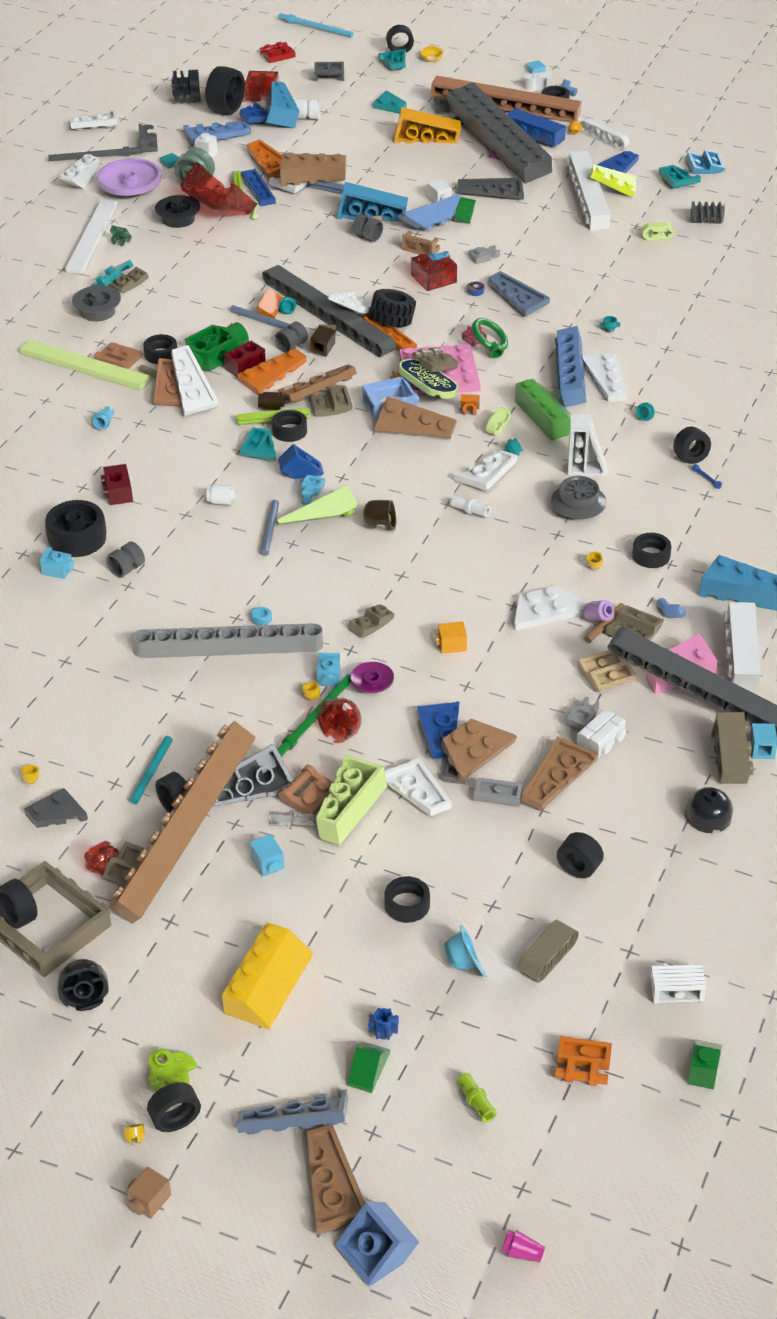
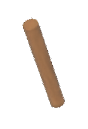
(602, 625)

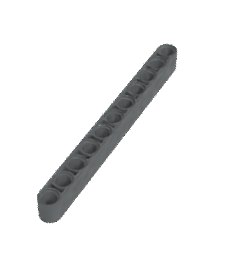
(328, 311)

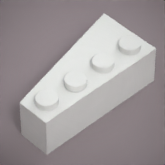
(742, 644)

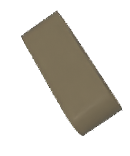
(548, 950)

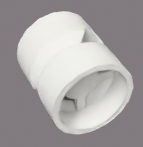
(308, 108)

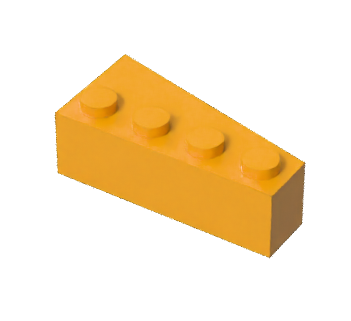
(425, 128)

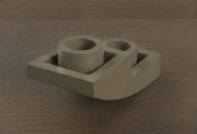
(130, 281)
(373, 620)

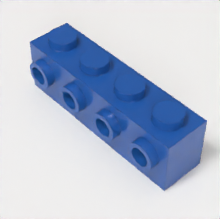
(539, 128)

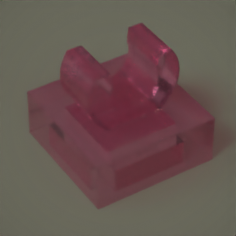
(469, 337)

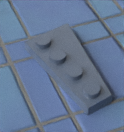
(294, 1114)

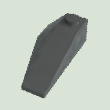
(256, 777)

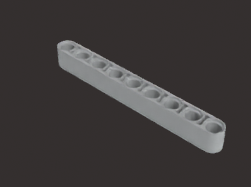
(228, 640)

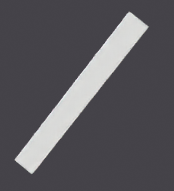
(91, 237)

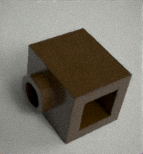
(322, 340)

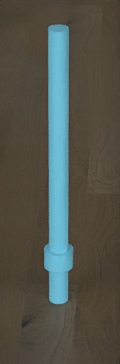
(293, 19)

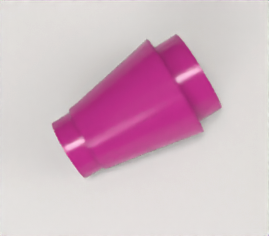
(522, 1247)

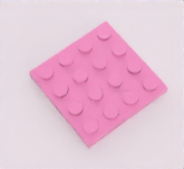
(465, 374)

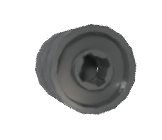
(367, 227)
(291, 336)
(124, 560)

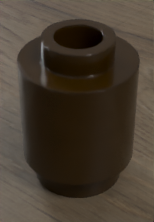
(271, 401)

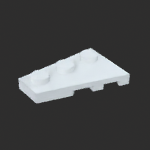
(99, 119)
(418, 786)

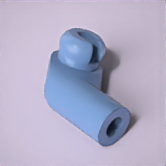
(573, 91)
(670, 610)

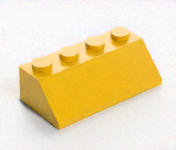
(266, 976)

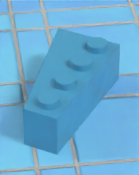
(740, 582)

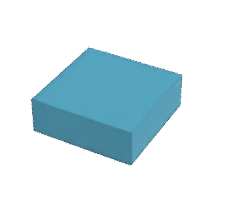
(536, 67)

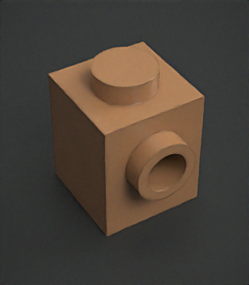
(148, 1192)

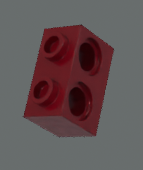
(244, 357)

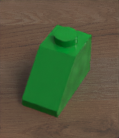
(704, 1064)

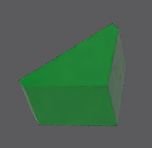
(367, 1066)

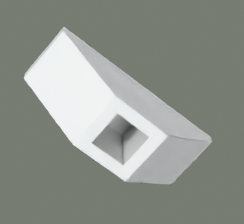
(81, 172)

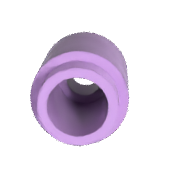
(598, 611)

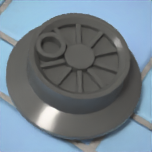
(97, 302)
(578, 498)

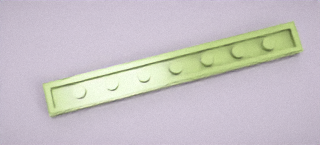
(85, 364)

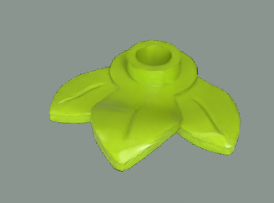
(172, 1071)

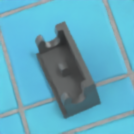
(329, 69)
(148, 141)

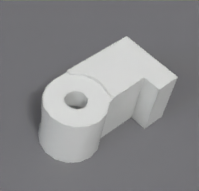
(538, 81)

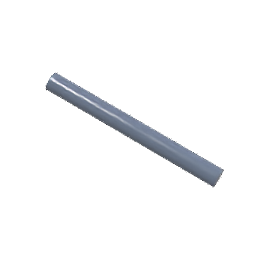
(259, 317)
(270, 527)

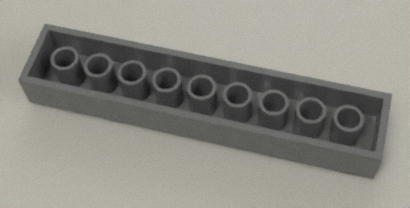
(500, 132)

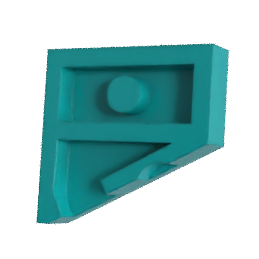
(394, 59)
(389, 102)
(678, 177)
(112, 273)
(259, 444)

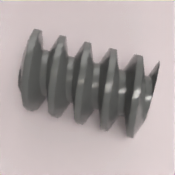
(707, 211)

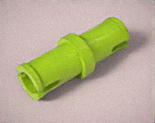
(476, 1097)

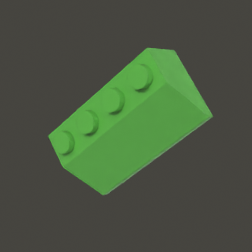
(543, 408)

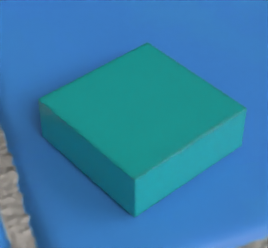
(169, 160)

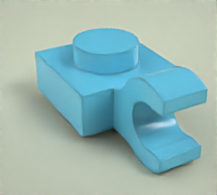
(310, 486)

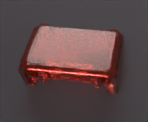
(211, 192)

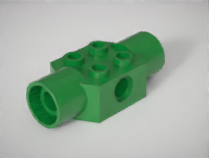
(214, 341)

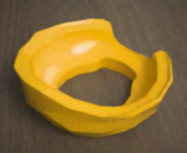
(431, 51)

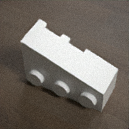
(584, 451)

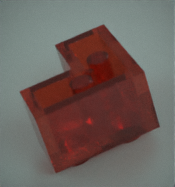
(259, 83)
(432, 273)

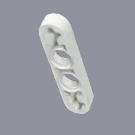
(619, 140)

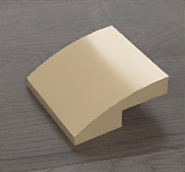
(606, 670)

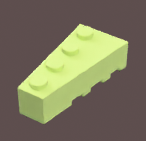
(350, 797)

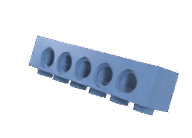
(570, 366)

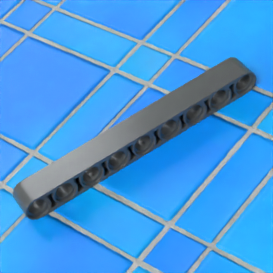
(691, 677)

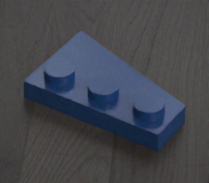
(622, 162)

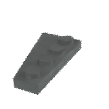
(492, 187)

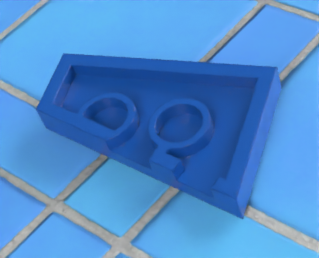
(437, 723)

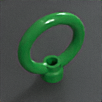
(495, 349)

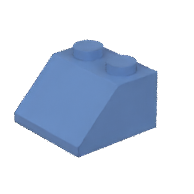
(376, 1242)

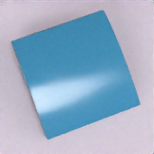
(707, 163)

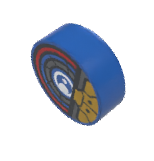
(475, 288)

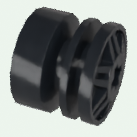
(186, 86)

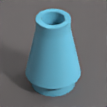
(103, 418)

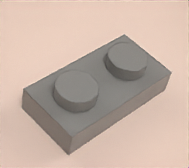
(498, 791)

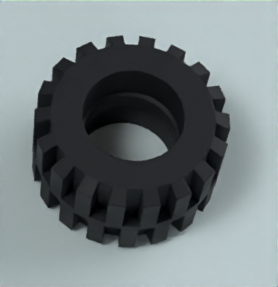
(392, 307)

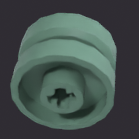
(186, 162)

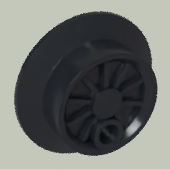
(177, 210)

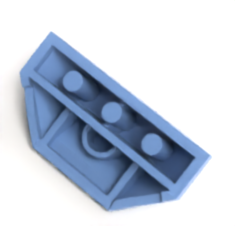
(433, 213)

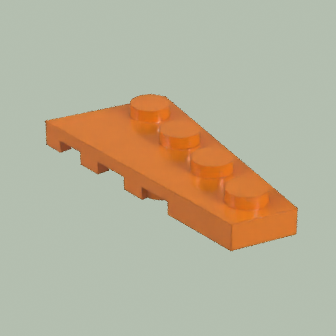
(266, 157)
(268, 372)

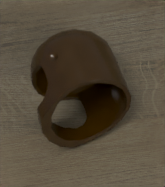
(377, 513)

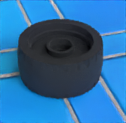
(225, 90)
(76, 528)

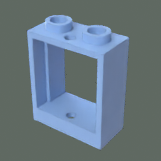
(392, 387)

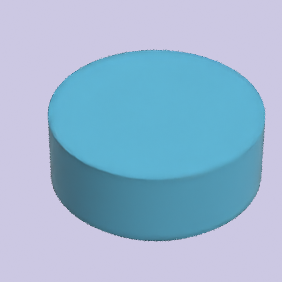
(261, 616)

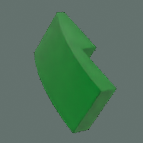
(465, 210)

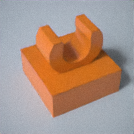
(470, 402)

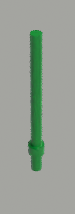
(291, 740)

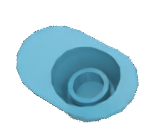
(461, 951)

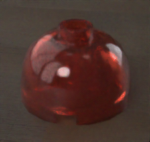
(339, 719)

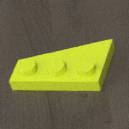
(620, 181)

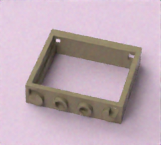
(47, 962)

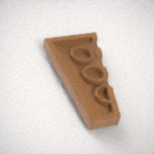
(317, 383)
(413, 420)
(557, 771)
(333, 1183)

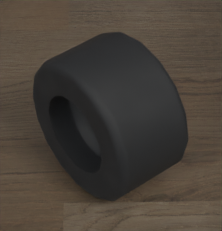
(700, 449)
(580, 855)

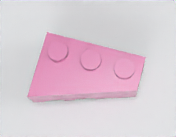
(693, 649)

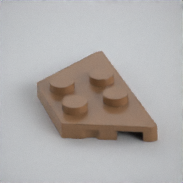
(474, 746)

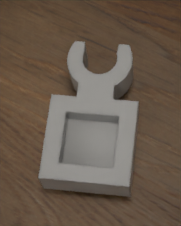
(482, 255)
(581, 716)

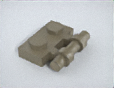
(435, 360)

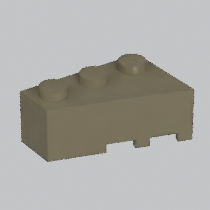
(732, 748)

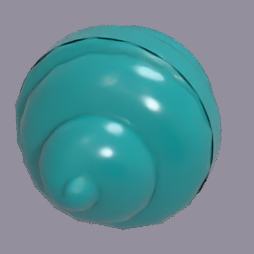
(287, 305)
(645, 411)
(513, 446)

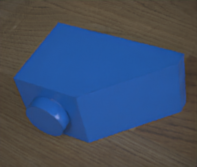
(299, 463)

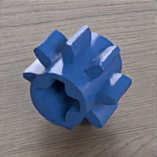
(383, 1023)

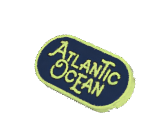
(429, 382)

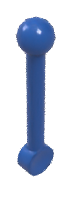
(717, 484)

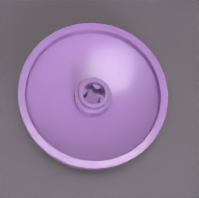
(129, 176)

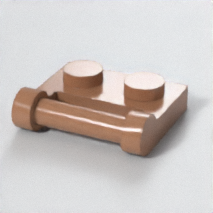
(119, 355)
(312, 797)

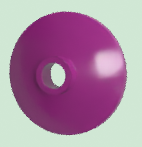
(372, 677)

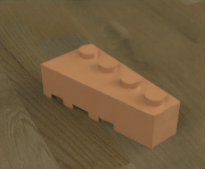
(312, 168)

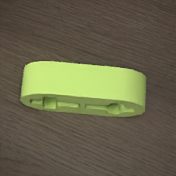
(657, 231)
(498, 421)

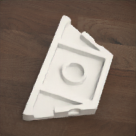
(348, 299)
(546, 607)

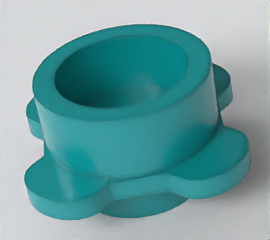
(609, 323)

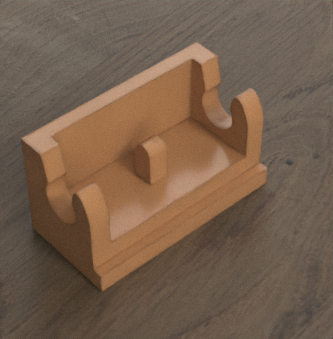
(419, 245)

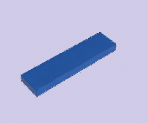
(258, 187)

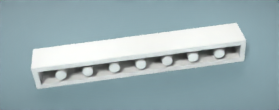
(588, 191)

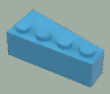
(281, 106)
(371, 202)

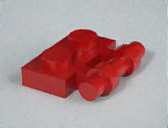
(277, 52)

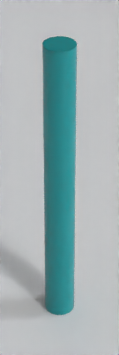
(151, 769)

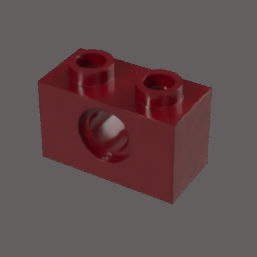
(117, 484)

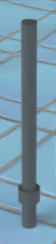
(126, 151)

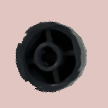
(709, 810)
(82, 985)

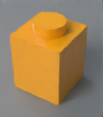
(451, 637)

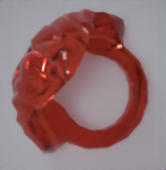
(97, 858)

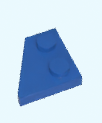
(253, 114)

